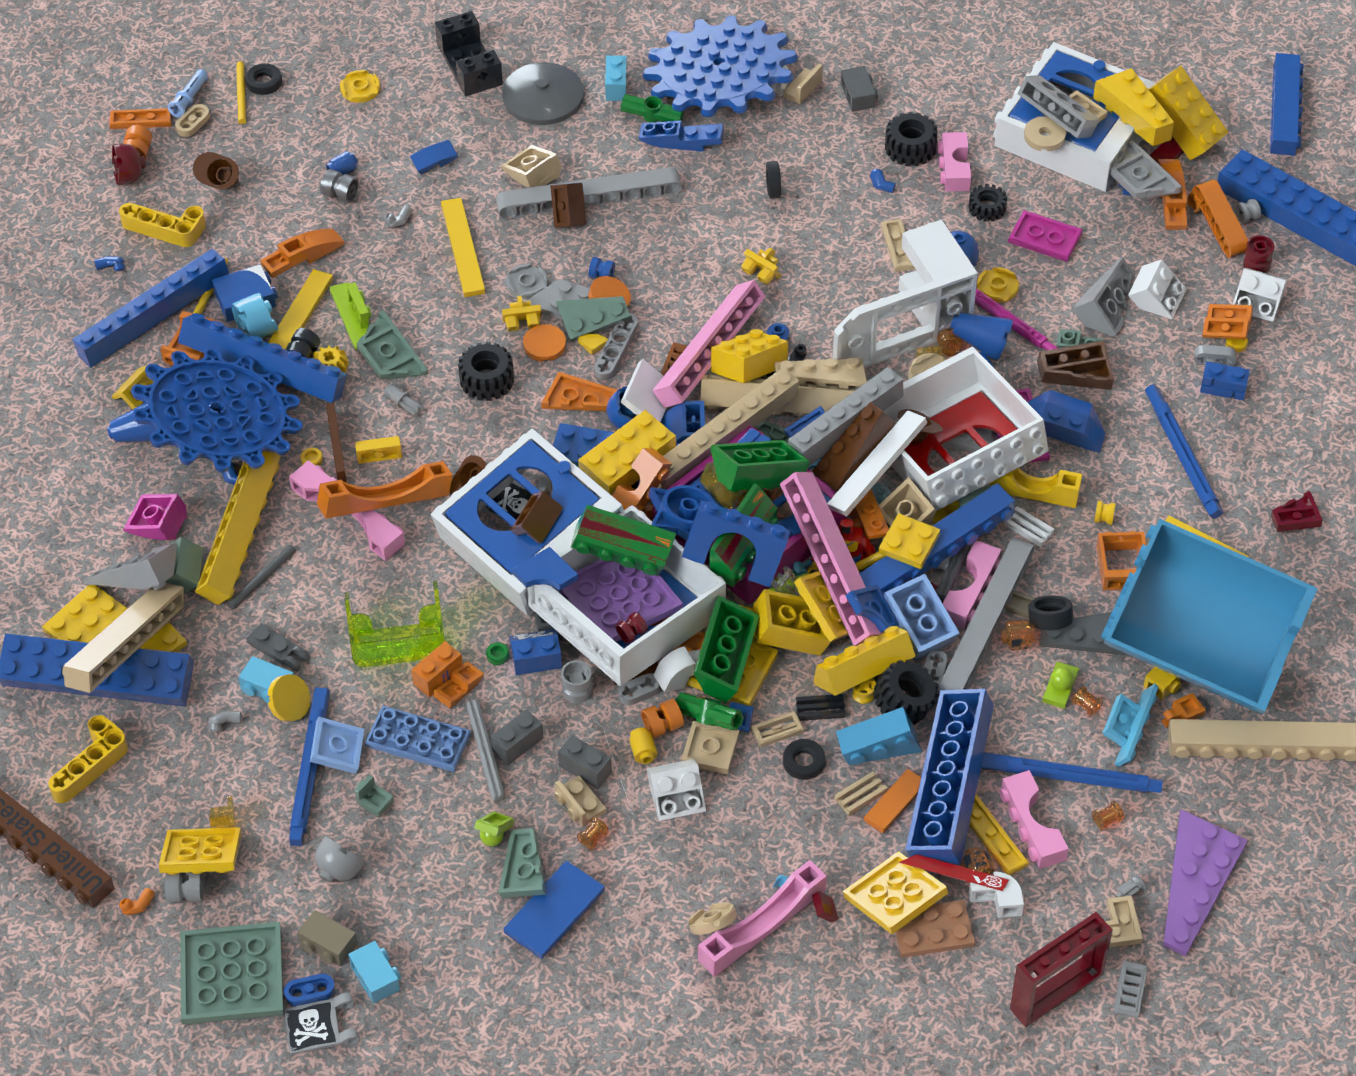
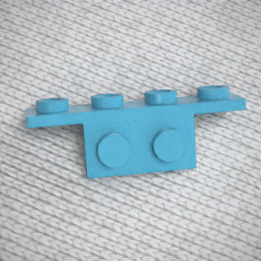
(1127, 721)

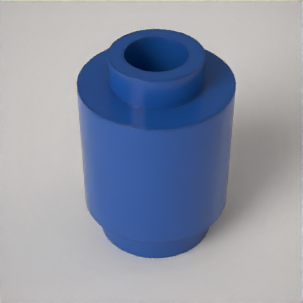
(343, 163)

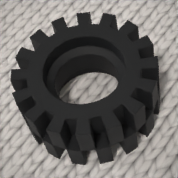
(987, 211)

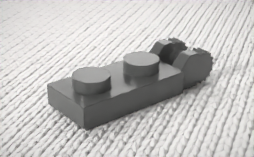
(277, 647)

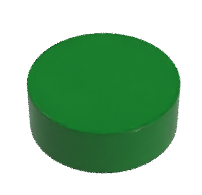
(497, 653)

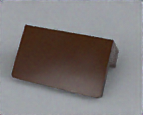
(568, 205)
(537, 516)

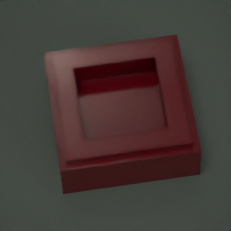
(824, 906)

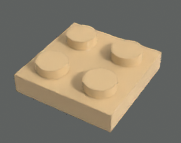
(711, 747)

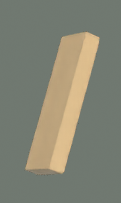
(893, 233)

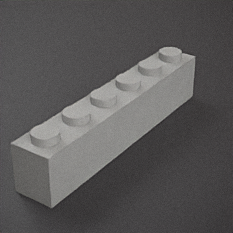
(823, 432)

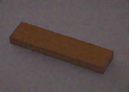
(336, 444)

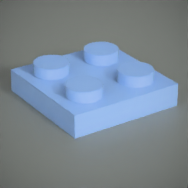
(337, 745)

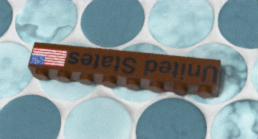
(52, 853)

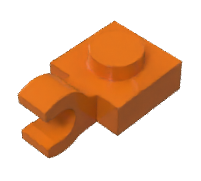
(1184, 708)

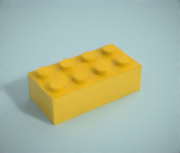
(1195, 122)
(612, 459)

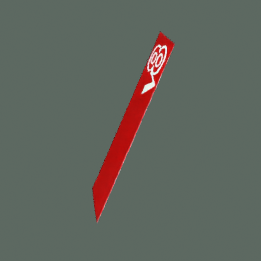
(956, 872)

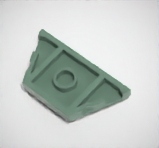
(389, 351)

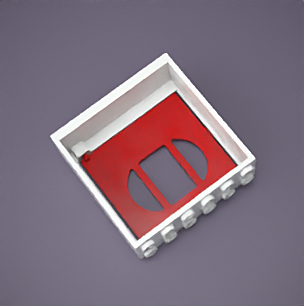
(959, 399)

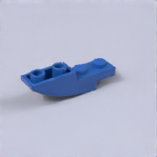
(676, 136)

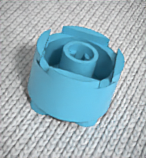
(254, 316)

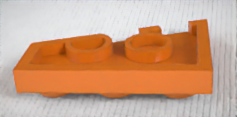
(576, 394)

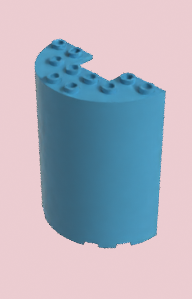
(1208, 615)

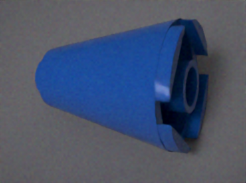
(983, 332)
(127, 430)

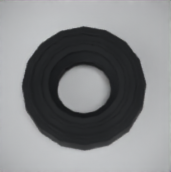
(267, 87)
(773, 179)
(804, 746)

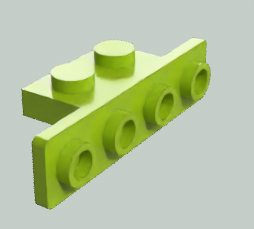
(352, 310)

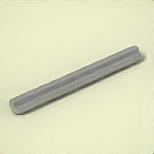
(485, 750)

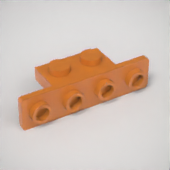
(869, 517)

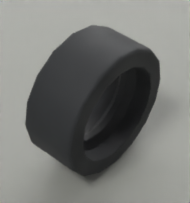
(1050, 612)

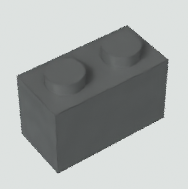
(858, 88)
(517, 737)
(585, 761)

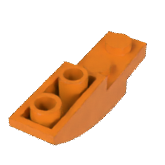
(1174, 204)
(302, 247)

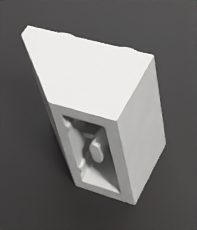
(1157, 290)
(1260, 291)
(676, 789)

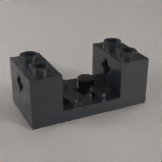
(465, 54)

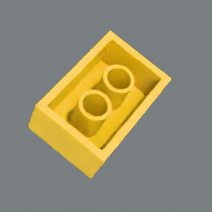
(748, 356)
(788, 623)

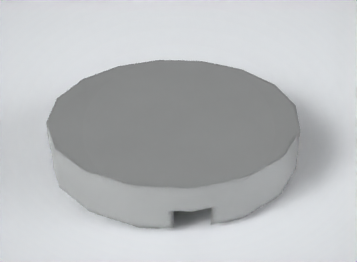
(526, 287)

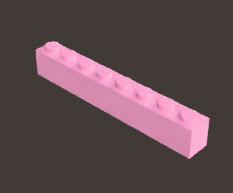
(696, 358)
(828, 550)

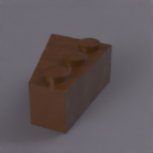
(1077, 366)

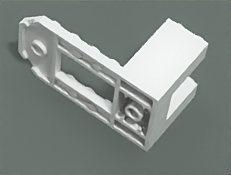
(934, 293)

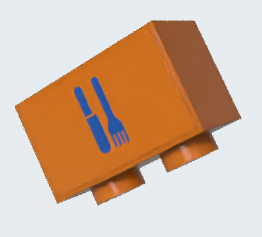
(436, 668)

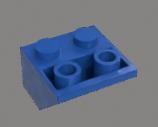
(684, 419)

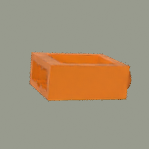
(1116, 541)

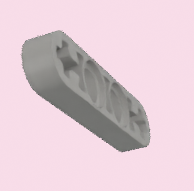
(617, 347)

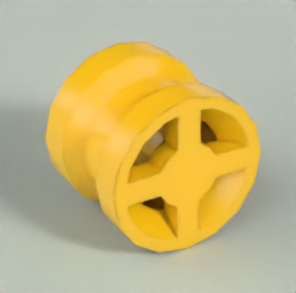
(1104, 512)
(864, 698)

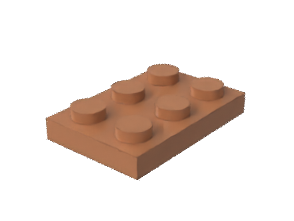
(936, 930)

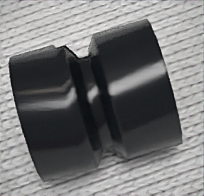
(304, 342)

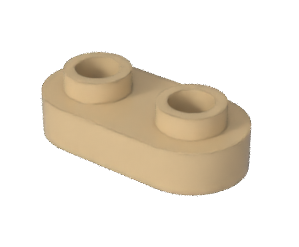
(190, 123)

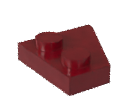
(1297, 514)

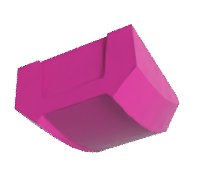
(157, 516)

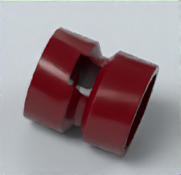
(1259, 253)

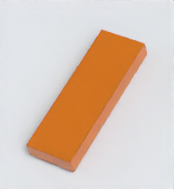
(144, 117)
(894, 801)

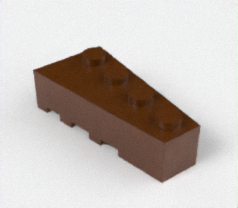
(854, 446)

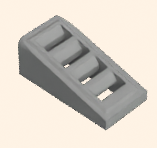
(1134, 974)

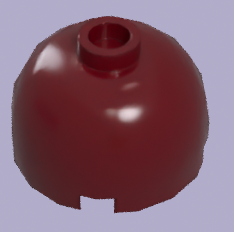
(126, 163)

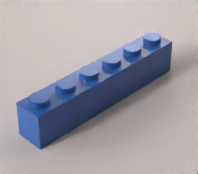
(1286, 104)

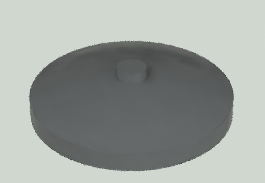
(542, 93)

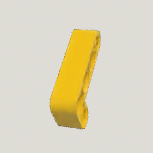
(162, 226)
(66, 783)

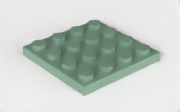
(231, 973)

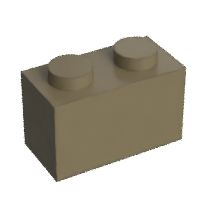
(327, 938)

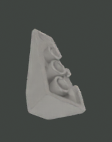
(1104, 301)
(140, 571)

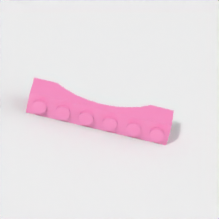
(382, 535)
(731, 943)

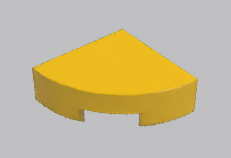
(592, 342)

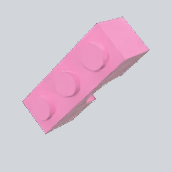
(955, 174)

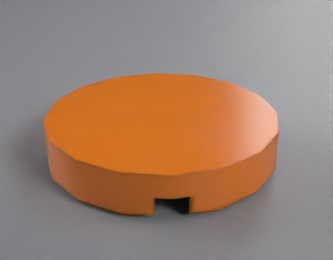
(609, 287)
(544, 342)

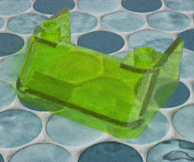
(396, 643)

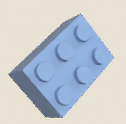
(922, 615)

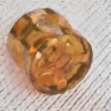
(954, 345)

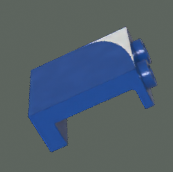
(241, 285)

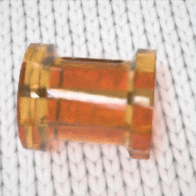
(1087, 701)
(1107, 815)
(592, 833)

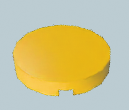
(365, 89)
(998, 284)
(289, 698)

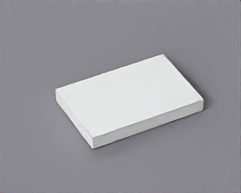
(639, 391)

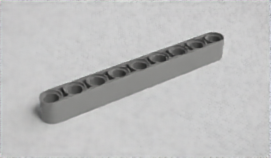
(596, 191)
(987, 616)

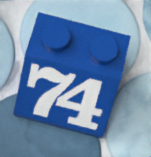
(535, 651)

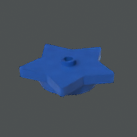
(677, 507)

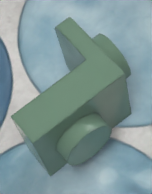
(372, 796)

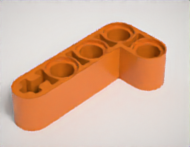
(1223, 222)

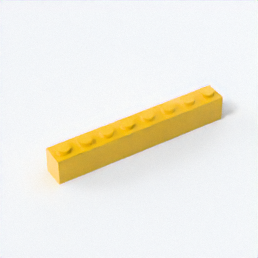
(237, 529)

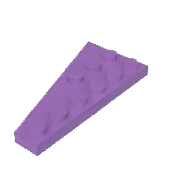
(1199, 872)

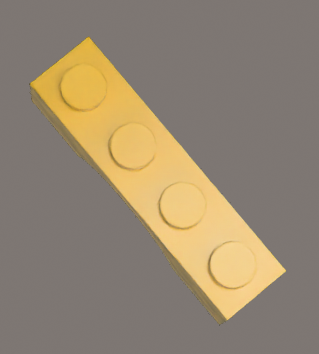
(1058, 489)

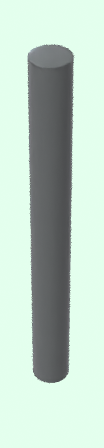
(262, 576)

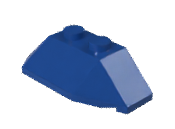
(1069, 420)

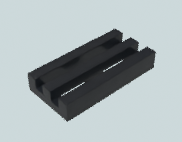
(820, 703)

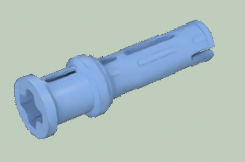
(185, 97)

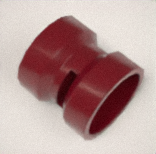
(632, 627)

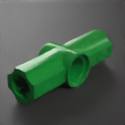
(650, 108)
(709, 711)

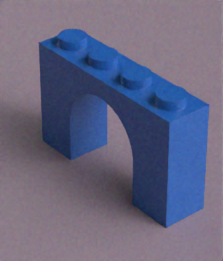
(715, 520)

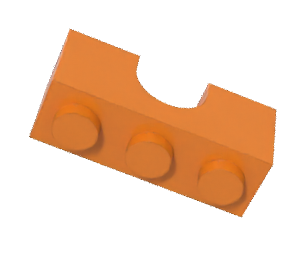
(652, 470)

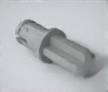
(403, 399)

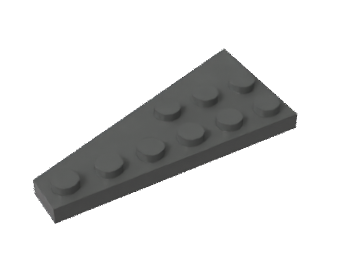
(1081, 635)

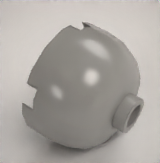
(336, 861)

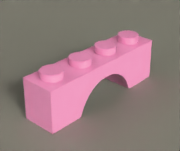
(982, 564)
(1044, 843)

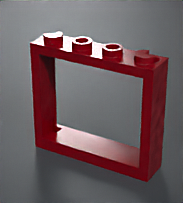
(1088, 938)

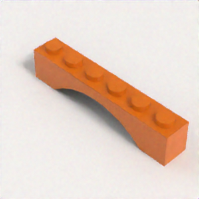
(425, 483)

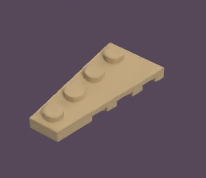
(832, 371)

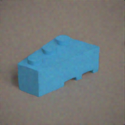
(879, 738)

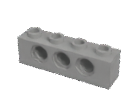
(1058, 106)

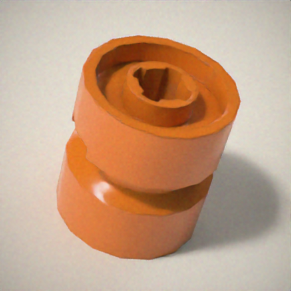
(140, 138)
(670, 718)

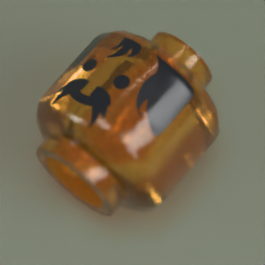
(1018, 635)
(978, 861)

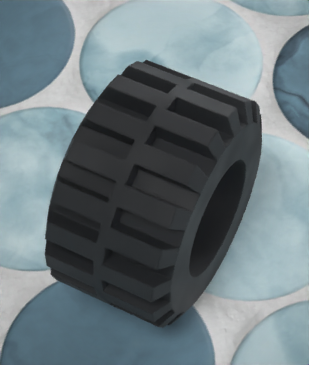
(911, 138)
(490, 383)
(914, 681)

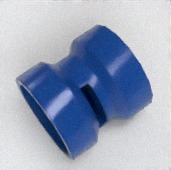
(601, 268)

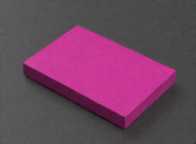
(1045, 235)

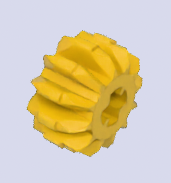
(332, 357)

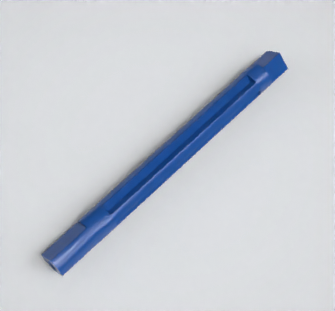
(1184, 452)
(307, 771)
(1071, 773)

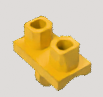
(763, 262)
(521, 311)

